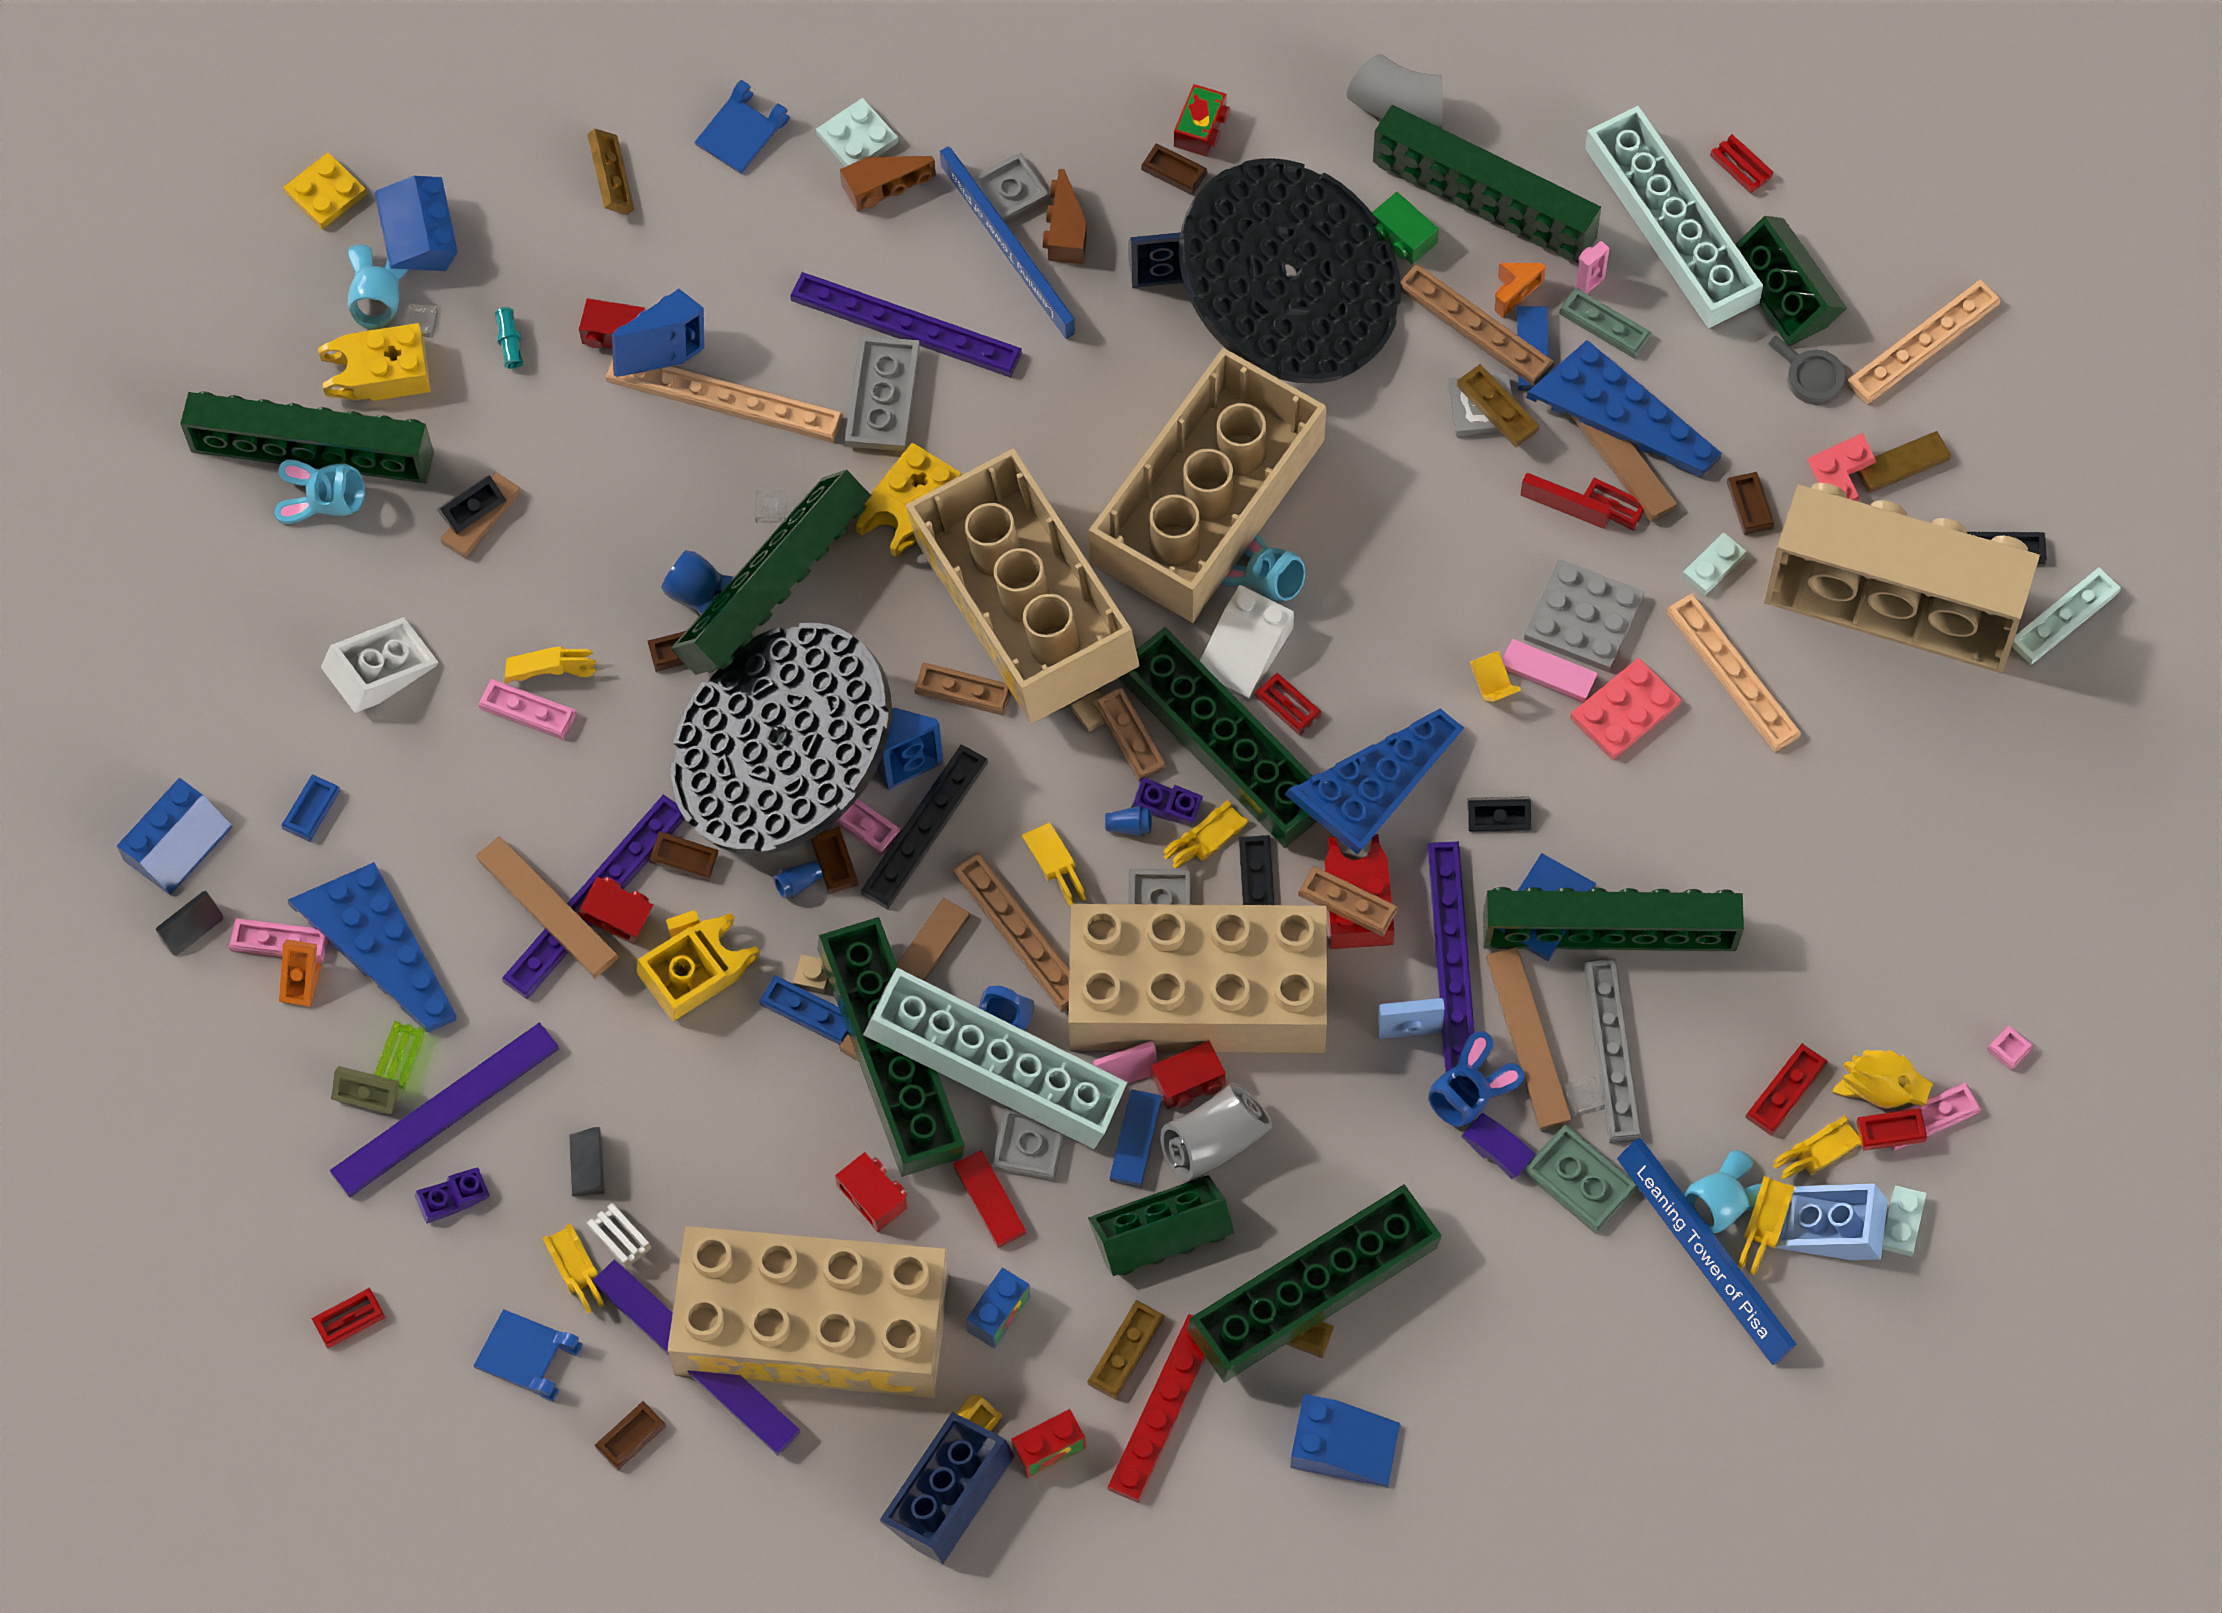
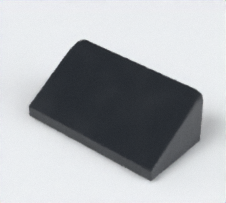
(471, 504)
(1499, 813)
(189, 923)
(587, 1162)

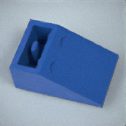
(659, 336)

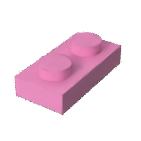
(1592, 267)

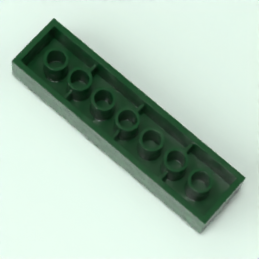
(1485, 184)
(310, 435)
(771, 573)
(1220, 734)
(1614, 919)
(903, 1090)
(1313, 1283)

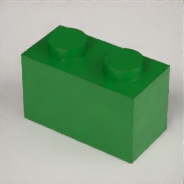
(1405, 228)

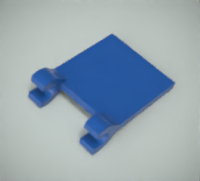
(739, 130)
(522, 1352)

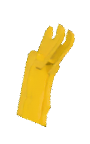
(549, 660)
(1207, 835)
(1053, 859)
(1819, 1149)
(1766, 1219)
(573, 1263)

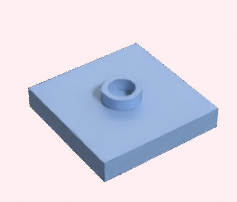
(1410, 1018)

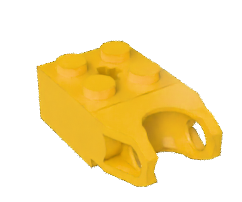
(378, 364)
(908, 479)
(703, 959)

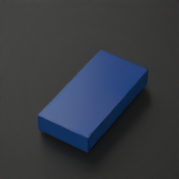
(310, 808)

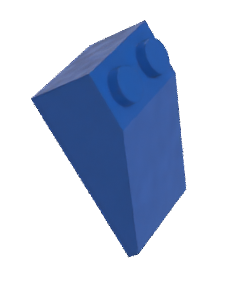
(1344, 1441)

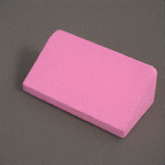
(1130, 1064)

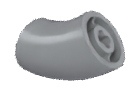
(1385, 84)
(1214, 1132)

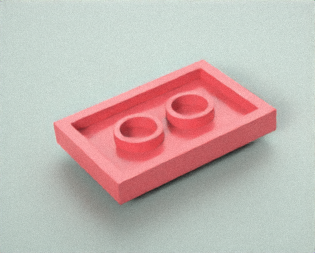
(1625, 708)

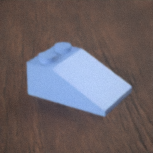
(1836, 1221)

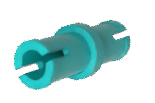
(508, 338)

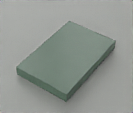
(1580, 1178)

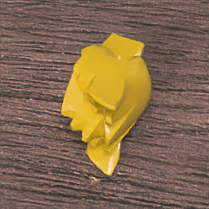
(1883, 1080)

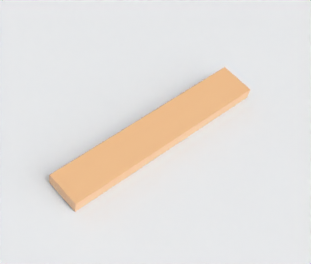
(1923, 341)
(1733, 672)

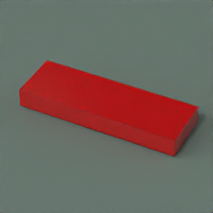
(1565, 500)
(1786, 1089)
(989, 1198)

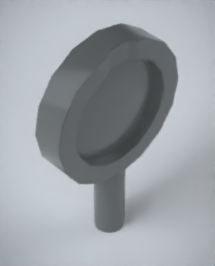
(1812, 375)

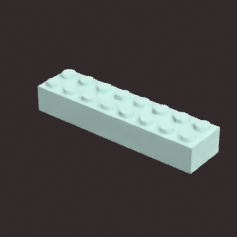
(1673, 217)
(995, 1058)

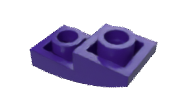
(1168, 803)
(1499, 1144)
(452, 1196)

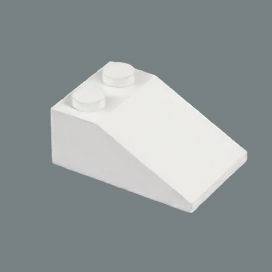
(1247, 641)
(377, 663)

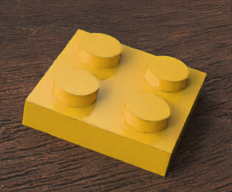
(324, 190)

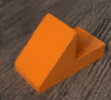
(1519, 282)
(299, 972)

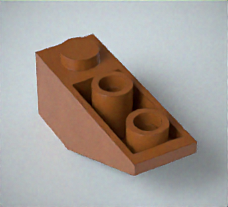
(882, 177)
(1068, 226)

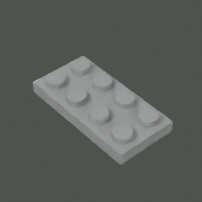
(882, 393)

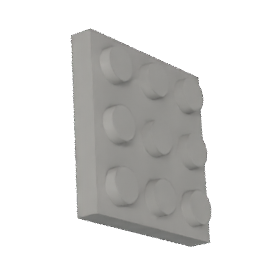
(1584, 615)

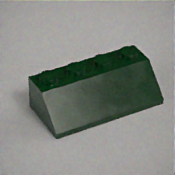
(1794, 288)
(1161, 1225)

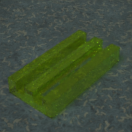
(407, 1030)

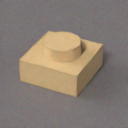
(811, 974)

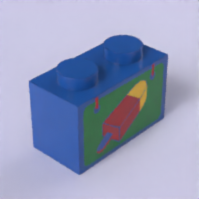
(998, 1307)

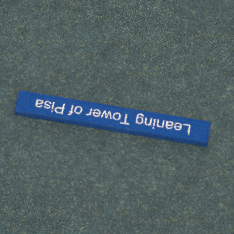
(1007, 242)
(1706, 1251)

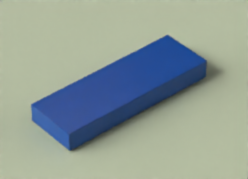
(1532, 328)
(804, 1009)
(1136, 1138)

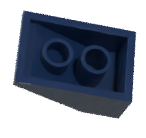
(1154, 260)

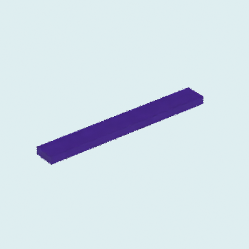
(906, 324)
(620, 866)
(1451, 948)
(444, 1109)
(729, 1389)

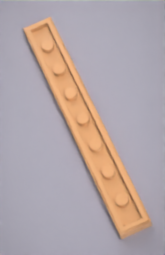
(735, 400)

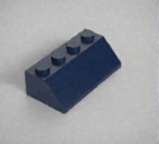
(947, 1487)

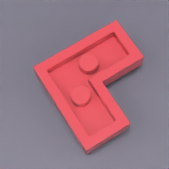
(1840, 461)

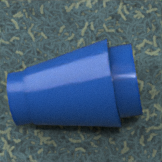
(1130, 821)
(796, 879)

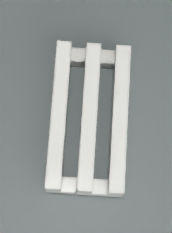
(605, 1219)

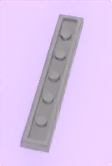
(1612, 1050)

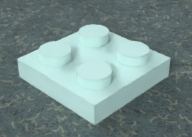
(856, 134)

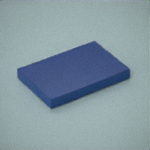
(1551, 876)

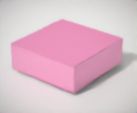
(2010, 1047)

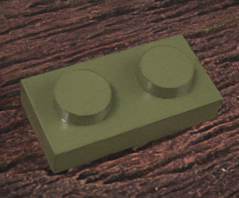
(365, 1090)

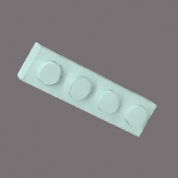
(2065, 615)

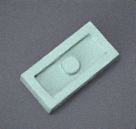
(1714, 564)
(1903, 1220)

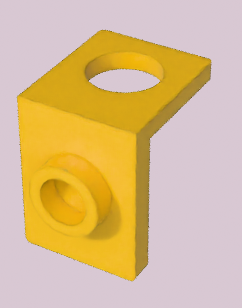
(1492, 677)

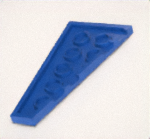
(1613, 402)
(1370, 785)
(374, 936)

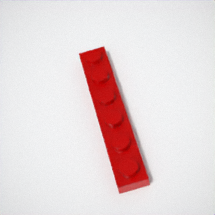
(1158, 1417)

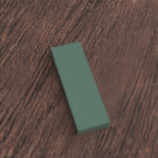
(1605, 323)

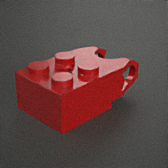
(1367, 874)

